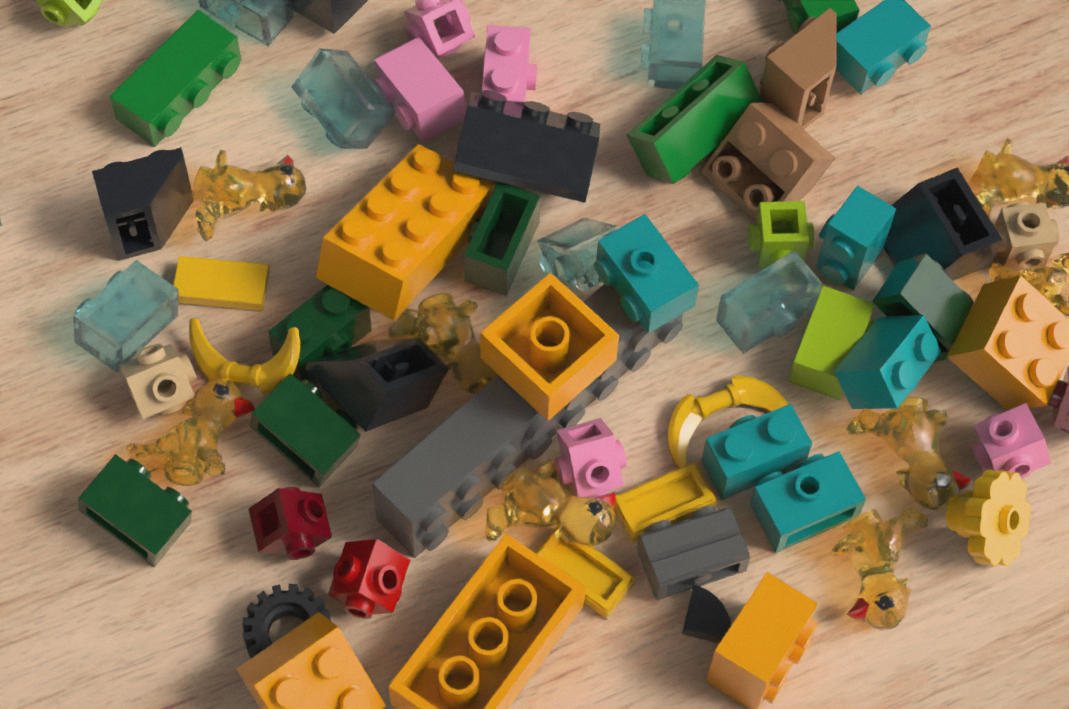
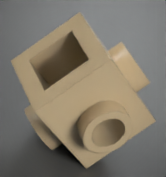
(1026, 236)
(158, 380)

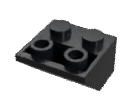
(144, 200)
(946, 224)
(381, 379)

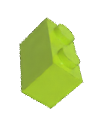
(830, 336)

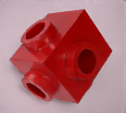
(368, 578)

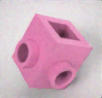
(450, 27)
(1011, 442)
(590, 458)

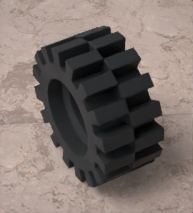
(274, 606)

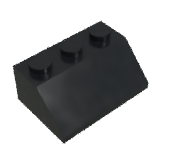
(527, 145)

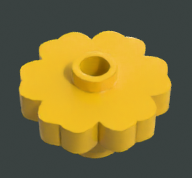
(992, 517)

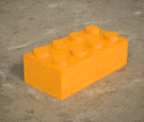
(403, 232)
(491, 634)

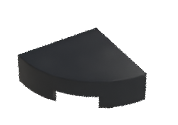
(706, 616)

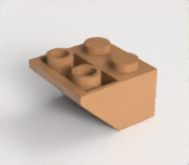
(802, 70)
(766, 160)

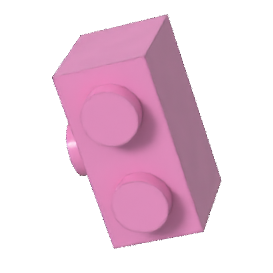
(508, 62)
(420, 90)

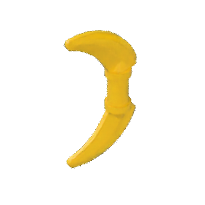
(264, 376)
(693, 410)

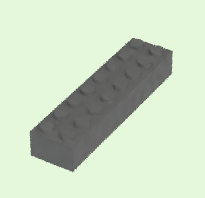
(492, 437)

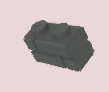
(692, 551)

